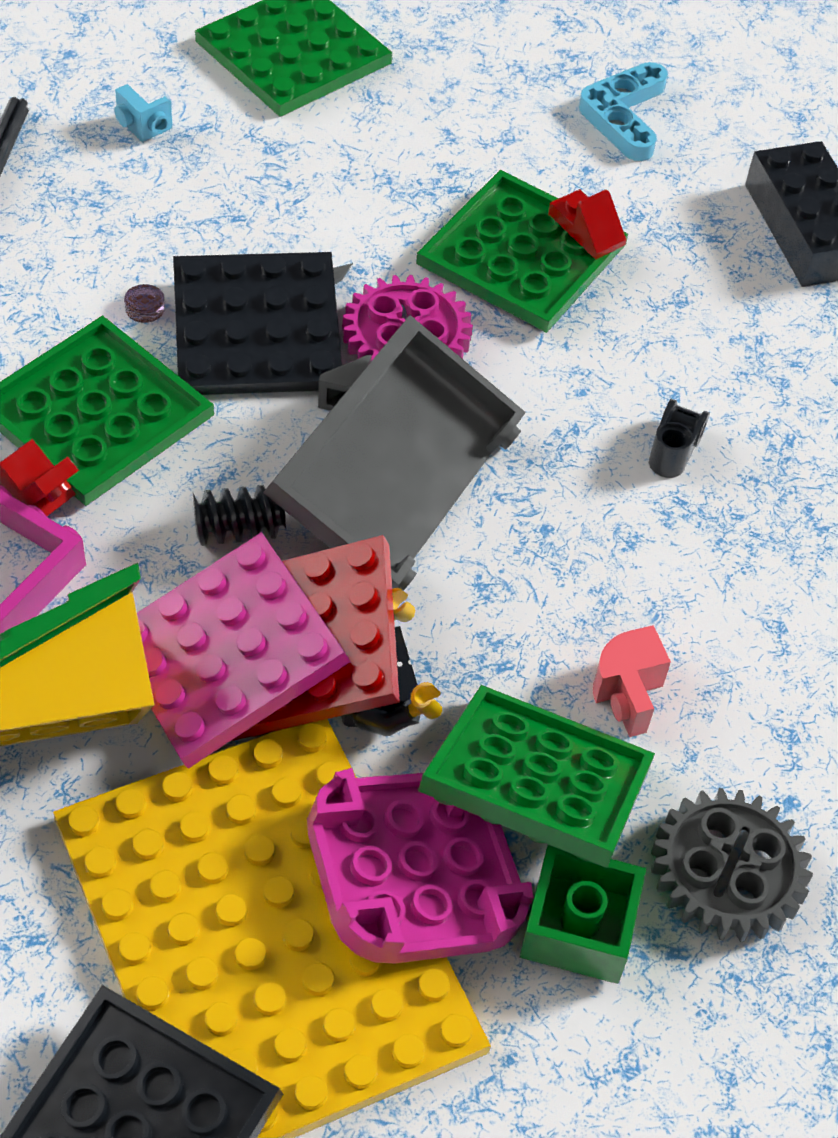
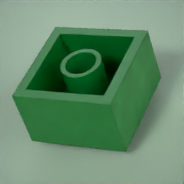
(583, 915)

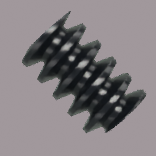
(236, 515)

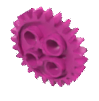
(378, 315)

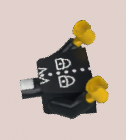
(413, 698)

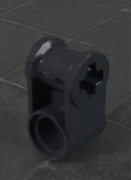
(676, 439)

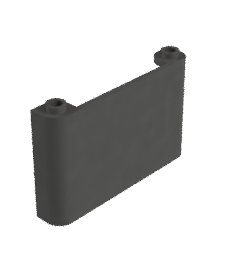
(397, 449)

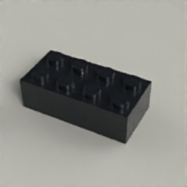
(799, 202)

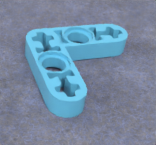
(603, 103)

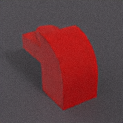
(35, 479)

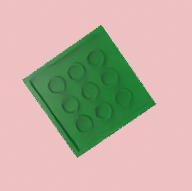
(293, 50)
(513, 253)
(100, 406)
(539, 775)

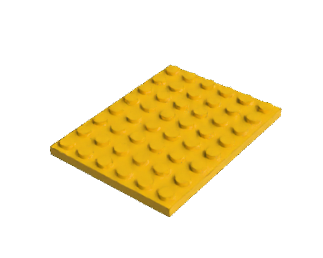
(229, 937)

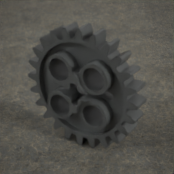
(775, 882)

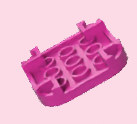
(411, 872)

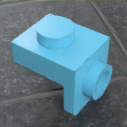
(140, 117)

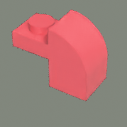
(625, 673)

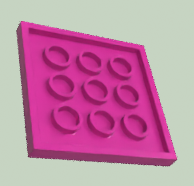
(232, 649)

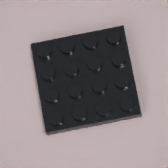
(255, 321)
(140, 1079)

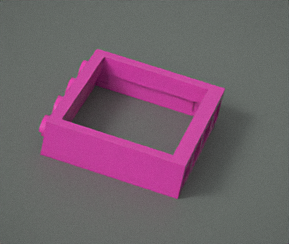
(52, 574)

